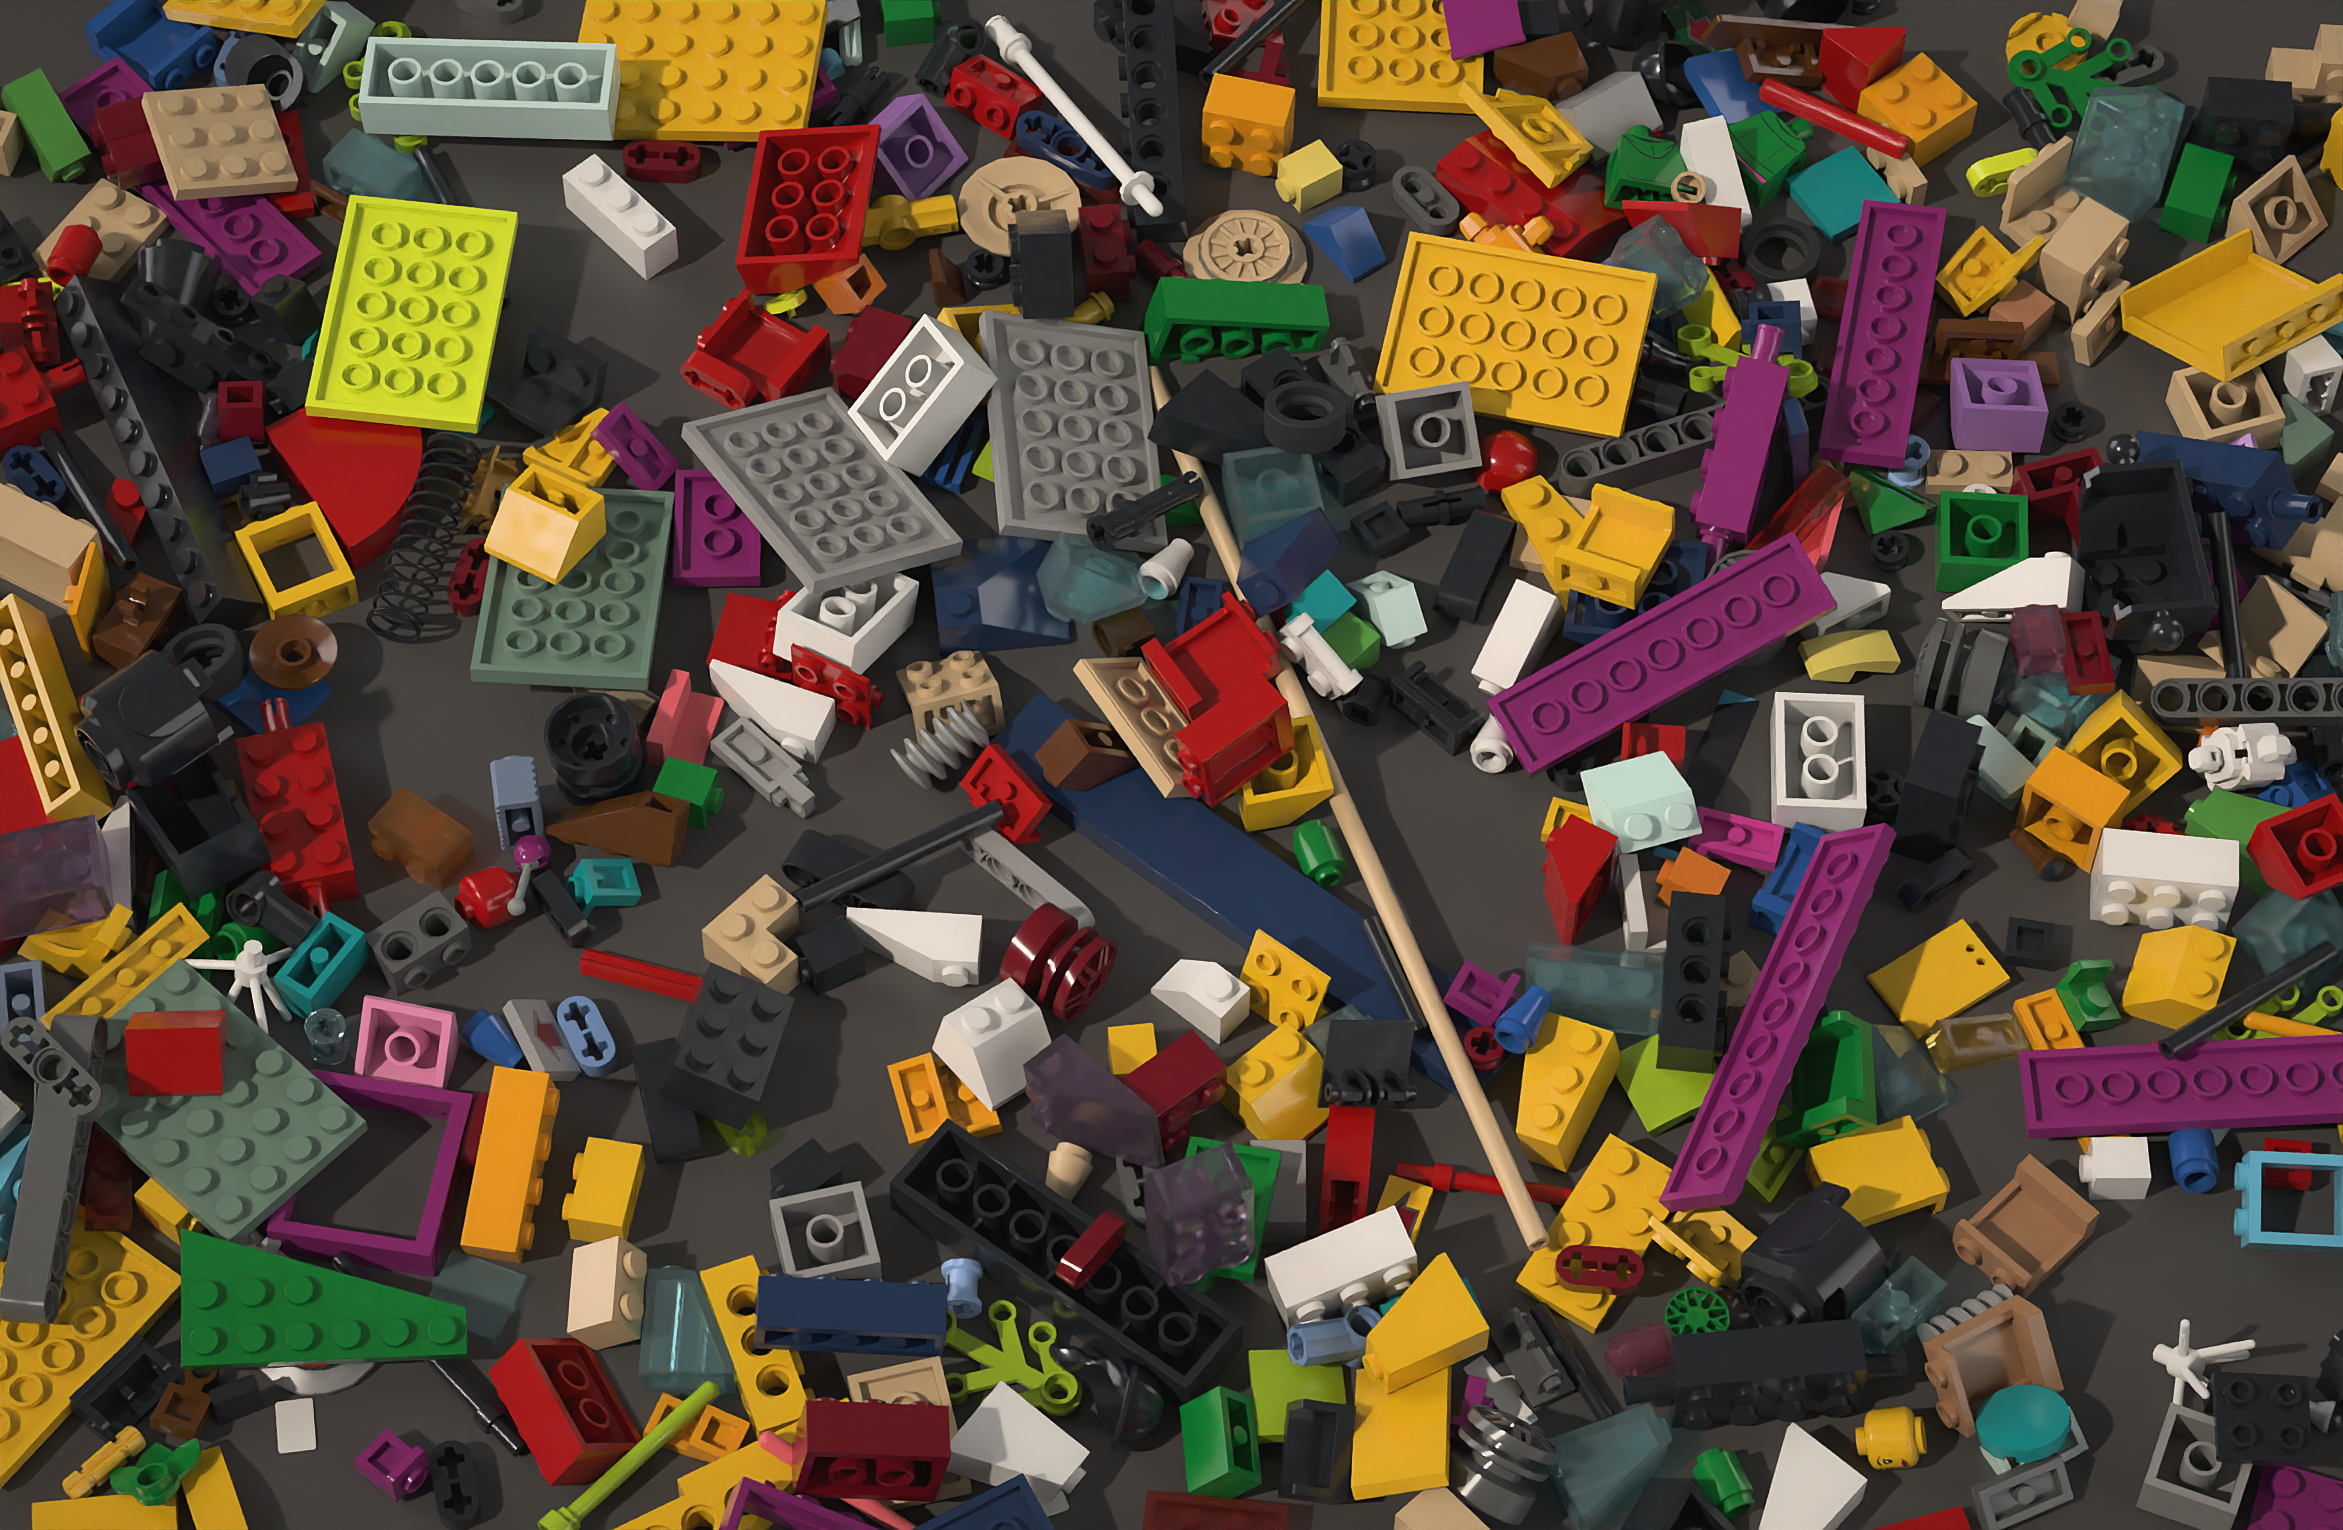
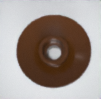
(289, 639)

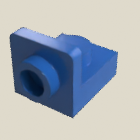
(2297, 787)

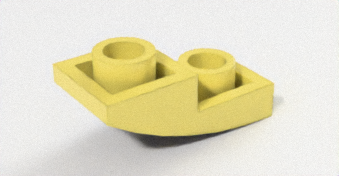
(1843, 653)

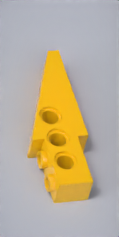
(708, 1489)

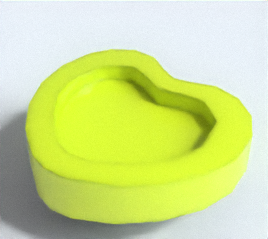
(786, 302)

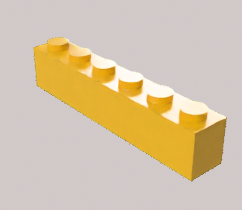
(47, 714)

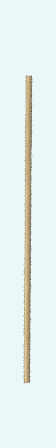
(1377, 881)

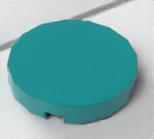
(2023, 1423)

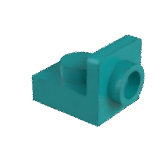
(603, 884)

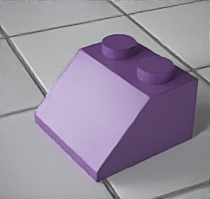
(914, 149)
(1997, 405)

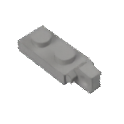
(764, 766)

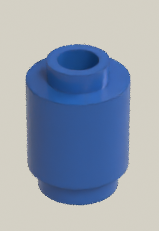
(2194, 1159)

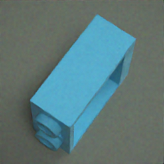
(2248, 1219)

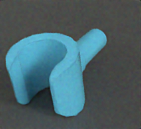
(831, 63)

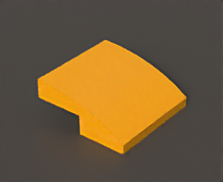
(930, 1094)

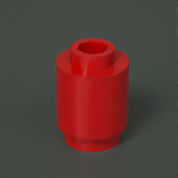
(73, 254)

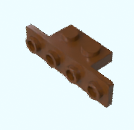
(1771, 47)
(1982, 341)

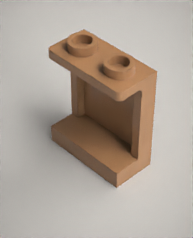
(2026, 1229)
(1989, 1354)

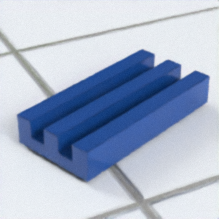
(977, 428)

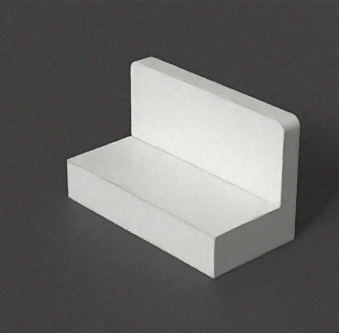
(1642, 917)

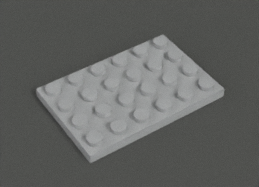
(1068, 426)
(821, 490)

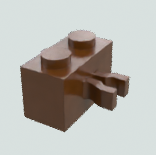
(140, 620)

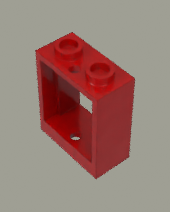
(1234, 741)

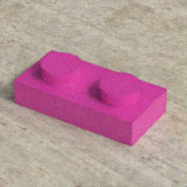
(1737, 839)

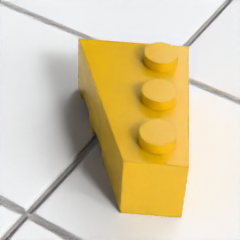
(1563, 1088)

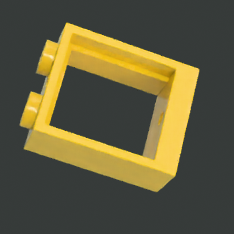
(314, 597)

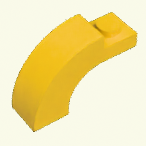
(81, 947)

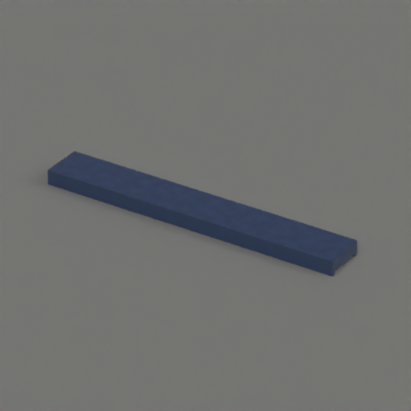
(1232, 883)

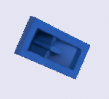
(1347, 240)

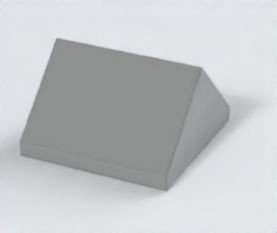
(1610, 110)

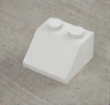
(992, 1041)

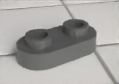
(1429, 202)

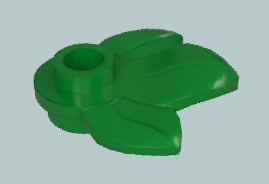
(157, 1472)

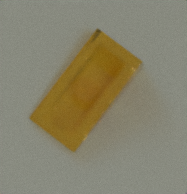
(1975, 1041)

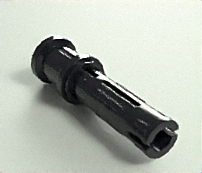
(1131, 517)

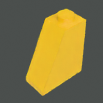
(1425, 1329)

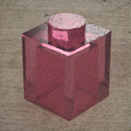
(2037, 639)

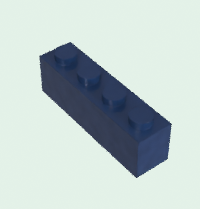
(850, 1315)

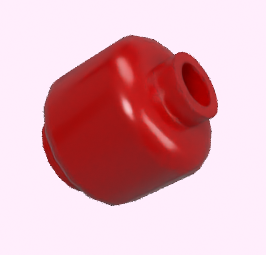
(485, 897)

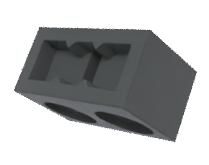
(410, 935)

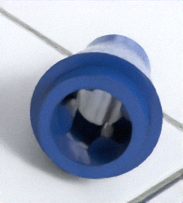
(1521, 1023)
(493, 1040)

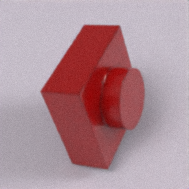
(2286, 1177)

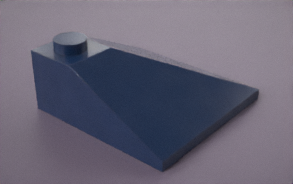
(1679, 570)
(993, 597)

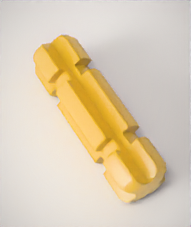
(99, 1466)

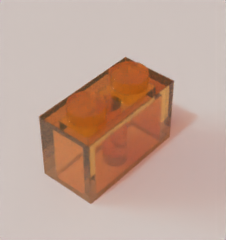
(421, 839)

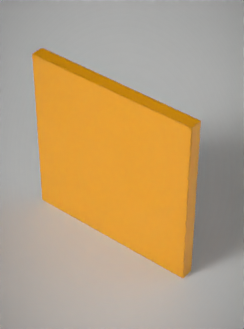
(89, 599)

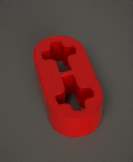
(718, 380)

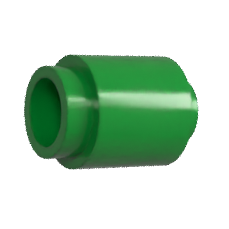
(1319, 853)
(233, 936)
(1724, 1482)

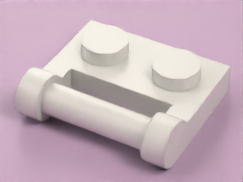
(1326, 670)

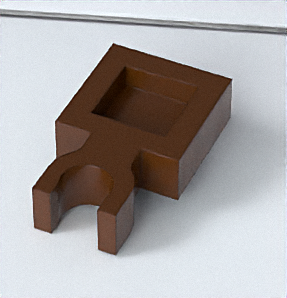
(186, 1407)

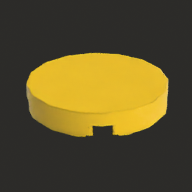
(2040, 34)

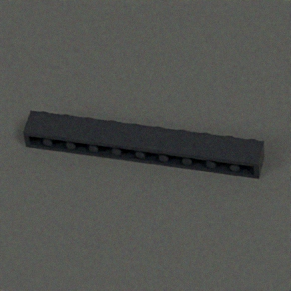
(158, 453)

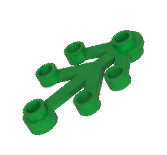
(2075, 83)

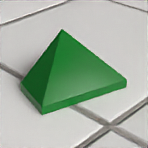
(1885, 503)

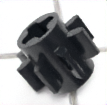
(264, 496)

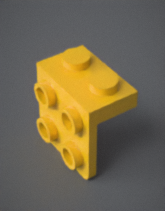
(1983, 271)
(1709, 1239)

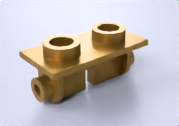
(481, 505)

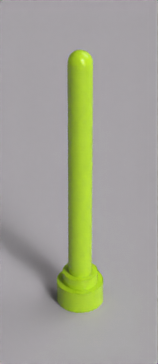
(572, 1516)

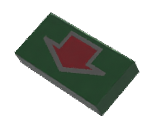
(1687, 24)

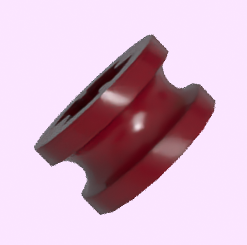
(1494, 1055)

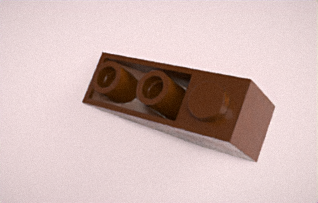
(634, 825)

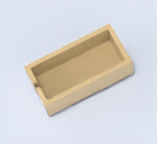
(42, 545)

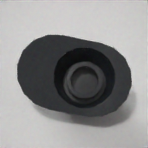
(264, 61)

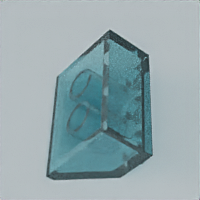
(2125, 148)
(1599, 985)

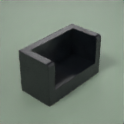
(1317, 1451)

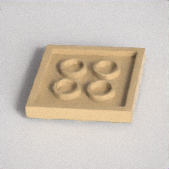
(219, 142)

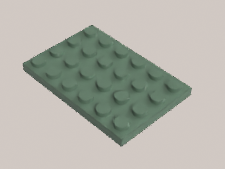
(596, 621)
(233, 1152)

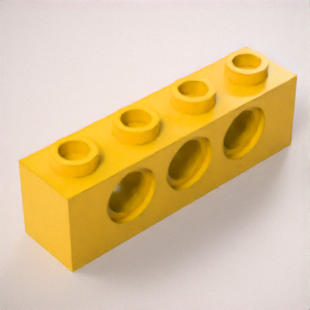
(727, 1291)

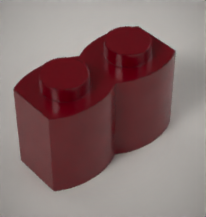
(127, 143)

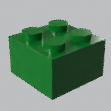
(1978, 537)

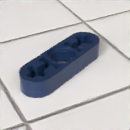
(1058, 135)

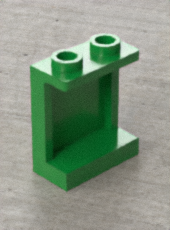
(1832, 1083)

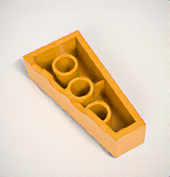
(510, 1164)

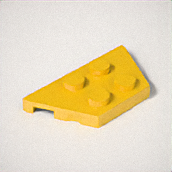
(1532, 131)

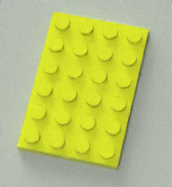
(412, 314)

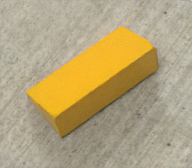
(1717, 314)

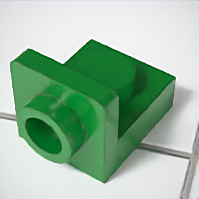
(2087, 996)

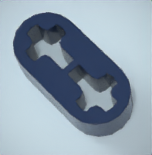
(42, 475)

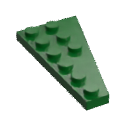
(278, 1311)

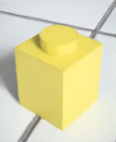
(1309, 176)

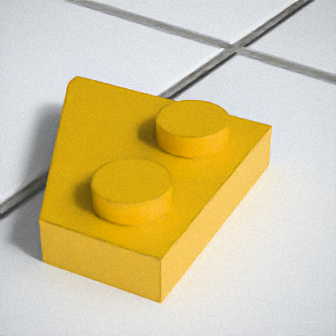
(575, 453)

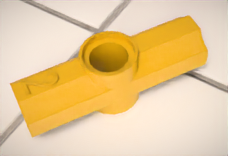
(897, 222)

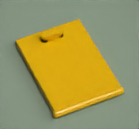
(1939, 978)

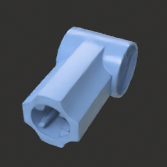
(1332, 1339)

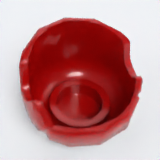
(1506, 460)

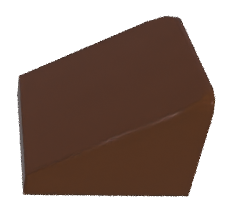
(946, 280)

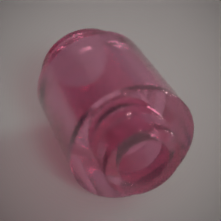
(1638, 1350)

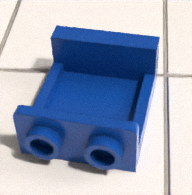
(149, 43)
(1774, 901)

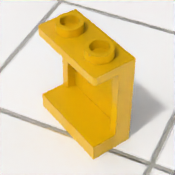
(1616, 547)
(1883, 1169)

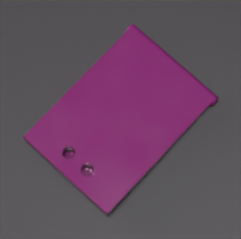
(1482, 26)

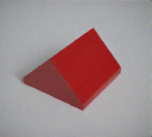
(1856, 59)
(176, 1053)

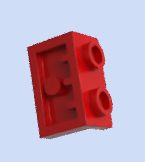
(992, 94)
(1001, 779)

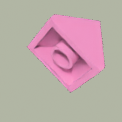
(406, 1043)

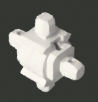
(2242, 757)

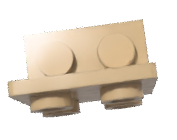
(2037, 197)
(2275, 630)
(942, 683)

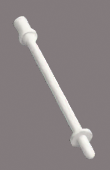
(1016, 49)

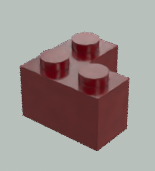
(2055, 487)
(1179, 1084)

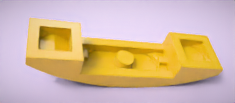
(212, 1494)

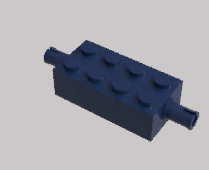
(2239, 480)

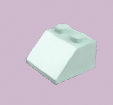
(1641, 802)

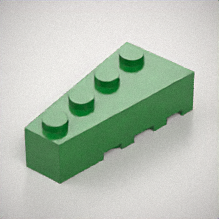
(1231, 319)

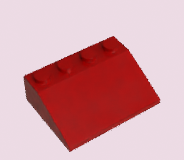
(1495, 184)
(806, 205)

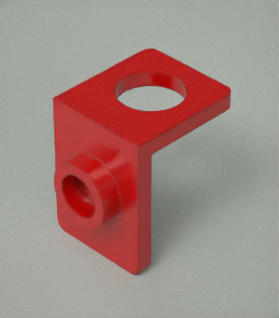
(1651, 738)

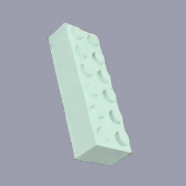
(490, 88)

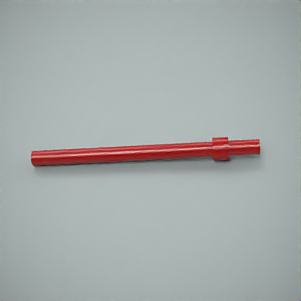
(1443, 1177)

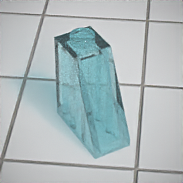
(681, 1336)
(1607, 1463)

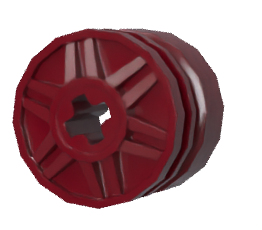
(1059, 961)

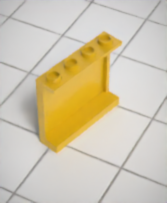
(2230, 308)

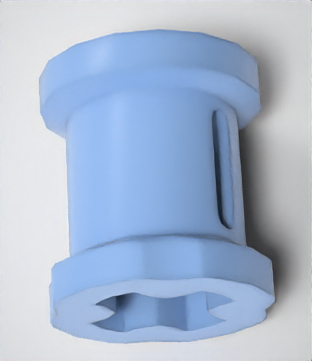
(1916, 458)
(962, 1286)

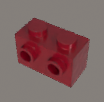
(1103, 251)

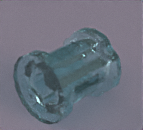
(335, 1028)

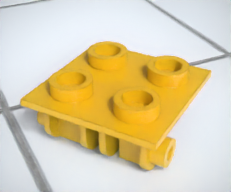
(1283, 984)

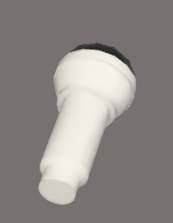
(2327, 1416)

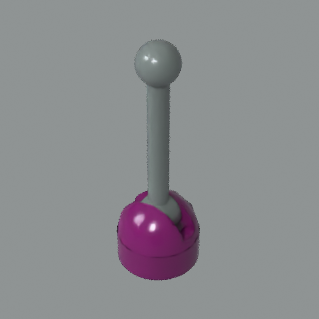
(526, 857)

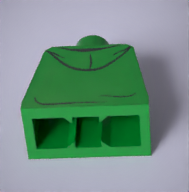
(1642, 169)

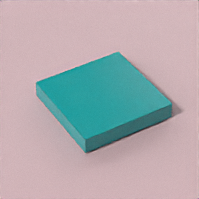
(1835, 192)

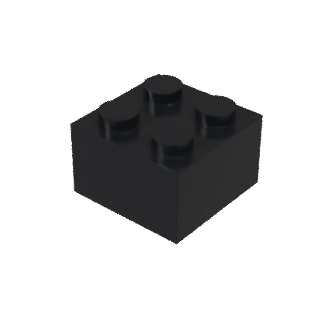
(2246, 120)

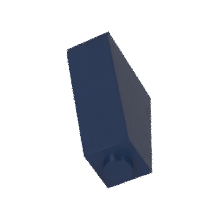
(1285, 561)

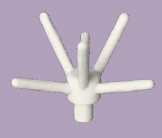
(251, 973)
(2190, 1364)

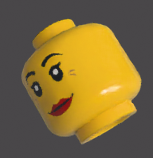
(1891, 1438)

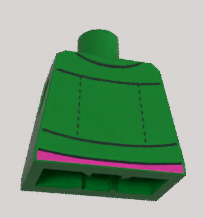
(1768, 153)

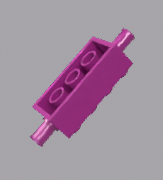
(1743, 447)

